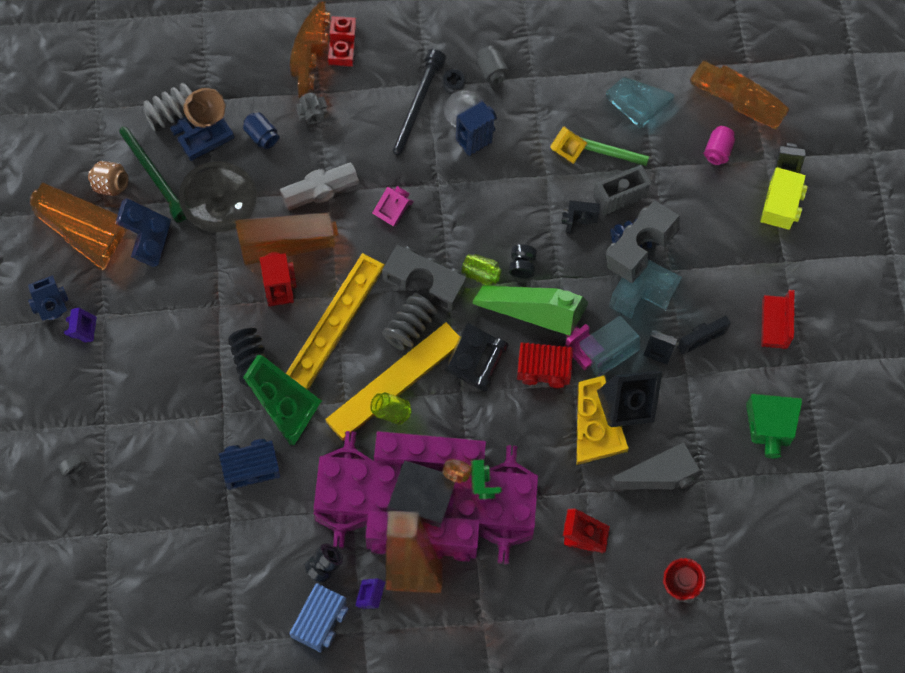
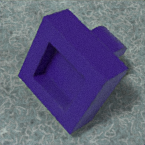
(81, 325)

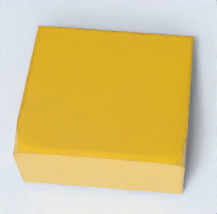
(568, 145)

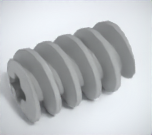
(167, 107)

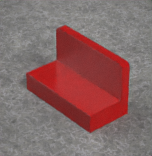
(778, 320)

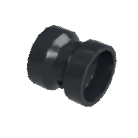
(522, 263)
(321, 565)

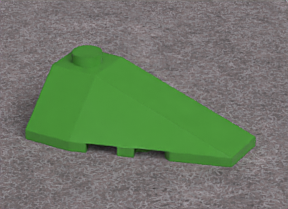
(540, 306)

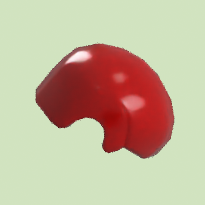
(684, 579)

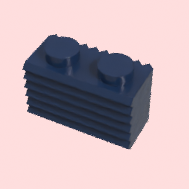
(475, 127)
(249, 464)

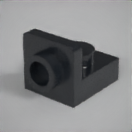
(581, 212)

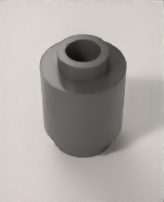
(492, 65)

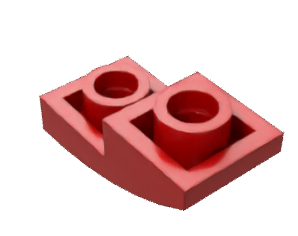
(342, 41)

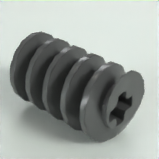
(408, 321)

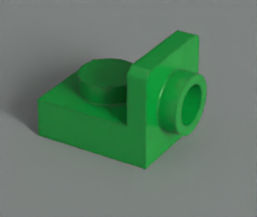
(480, 475)

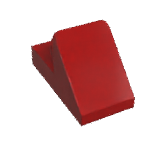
(585, 532)

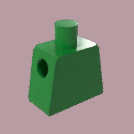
(773, 421)

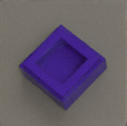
(370, 593)

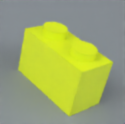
(783, 199)

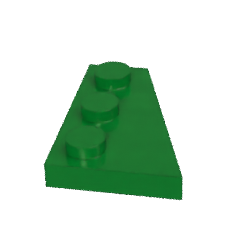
(282, 397)

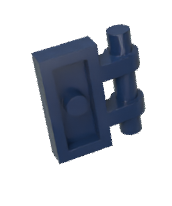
(201, 140)

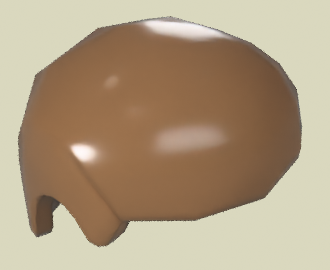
(204, 107)

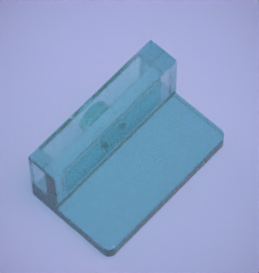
(610, 345)

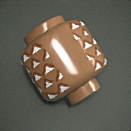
(108, 178)

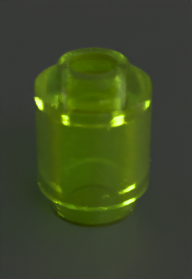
(481, 269)
(391, 408)

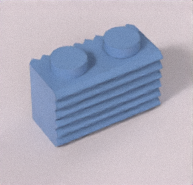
(319, 617)

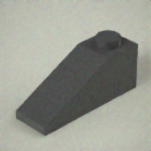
(662, 471)

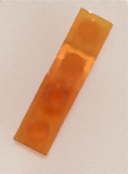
(308, 46)
(741, 92)

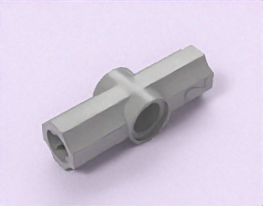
(319, 186)

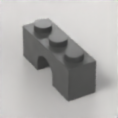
(653, 224)
(406, 265)

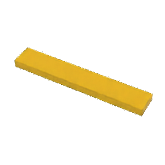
(335, 321)
(394, 379)

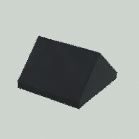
(630, 398)

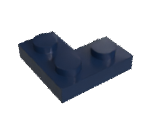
(149, 226)

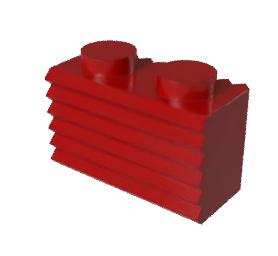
(544, 364)

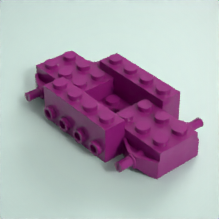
(357, 491)

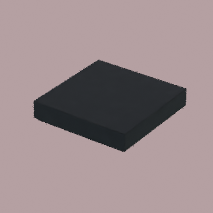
(422, 492)

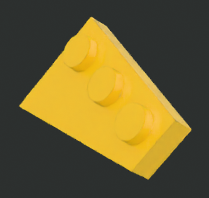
(594, 436)

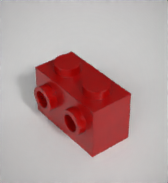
(278, 278)

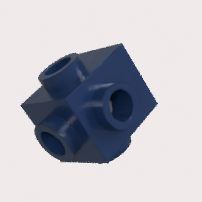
(47, 298)

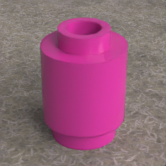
(720, 145)

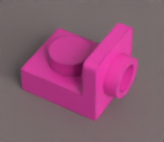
(392, 205)
(573, 341)

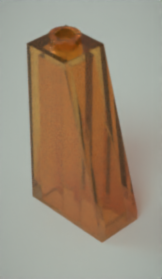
(79, 222)
(285, 235)
(411, 556)

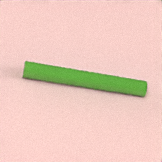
(616, 152)

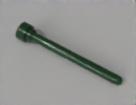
(175, 209)

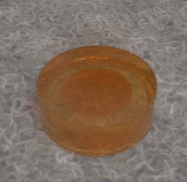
(456, 470)

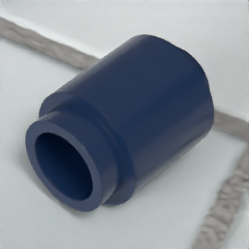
(260, 130)

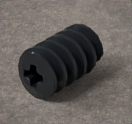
(245, 350)

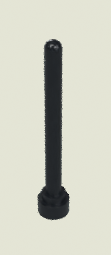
(434, 61)

